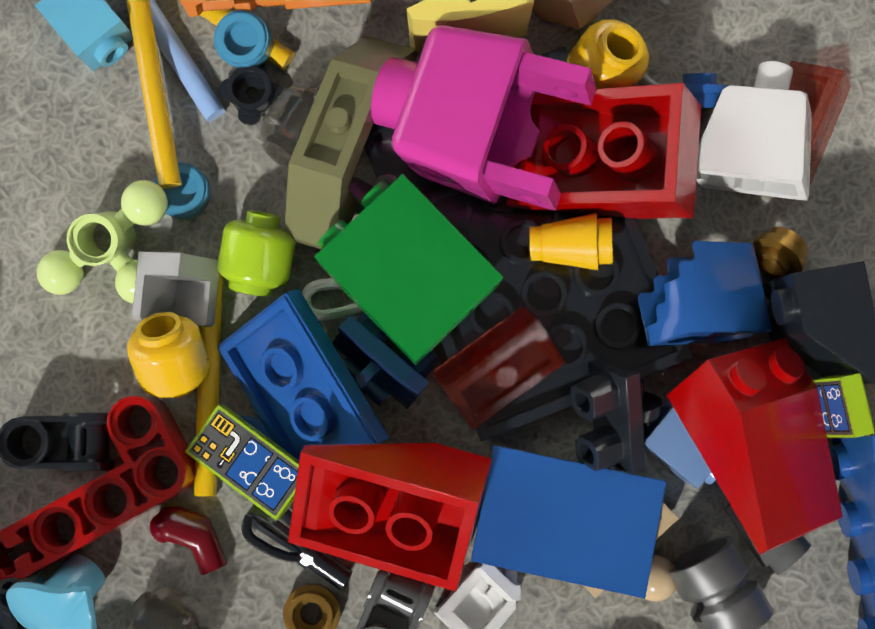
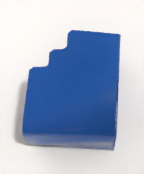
(707, 297)

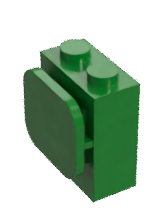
(407, 267)

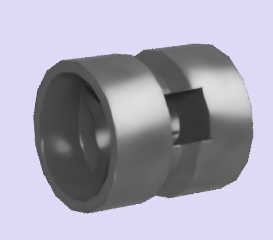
(718, 587)

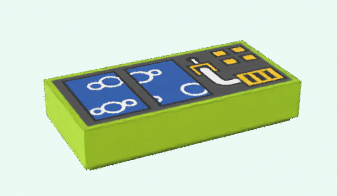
(844, 406)
(246, 461)

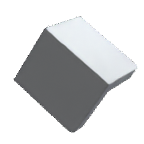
(176, 285)

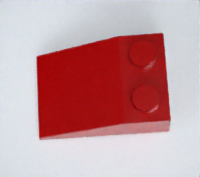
(620, 155)
(763, 440)
(390, 506)

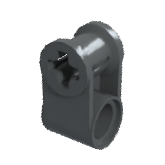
(391, 610)

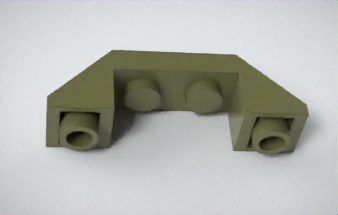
(334, 140)

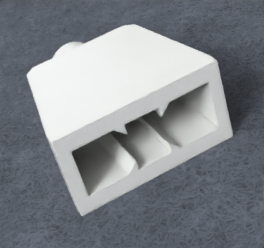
(759, 138)

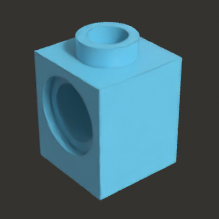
(88, 29)

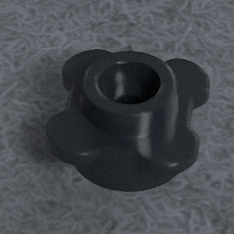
(237, 87)

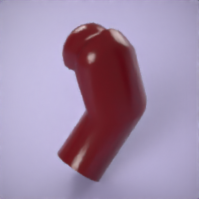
(192, 531)

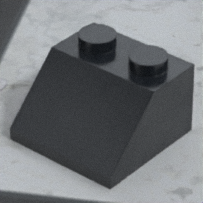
(826, 318)

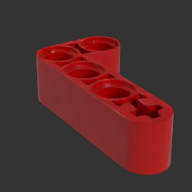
(88, 503)

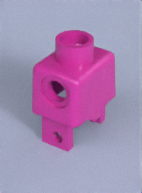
(468, 109)

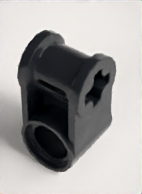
(67, 443)

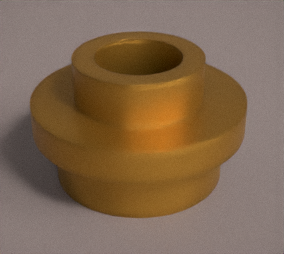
(780, 252)
(311, 593)

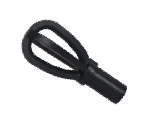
(320, 563)

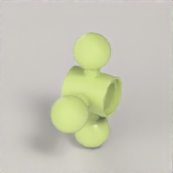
(63, 271)

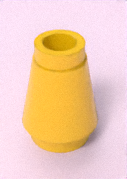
(573, 242)

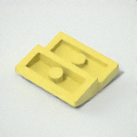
(488, 16)

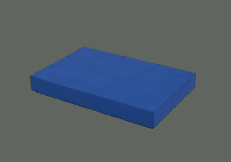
(299, 379)
(569, 521)

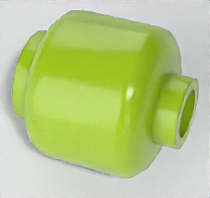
(256, 254)

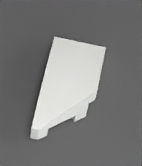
(481, 600)

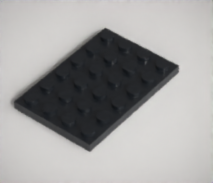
(580, 308)

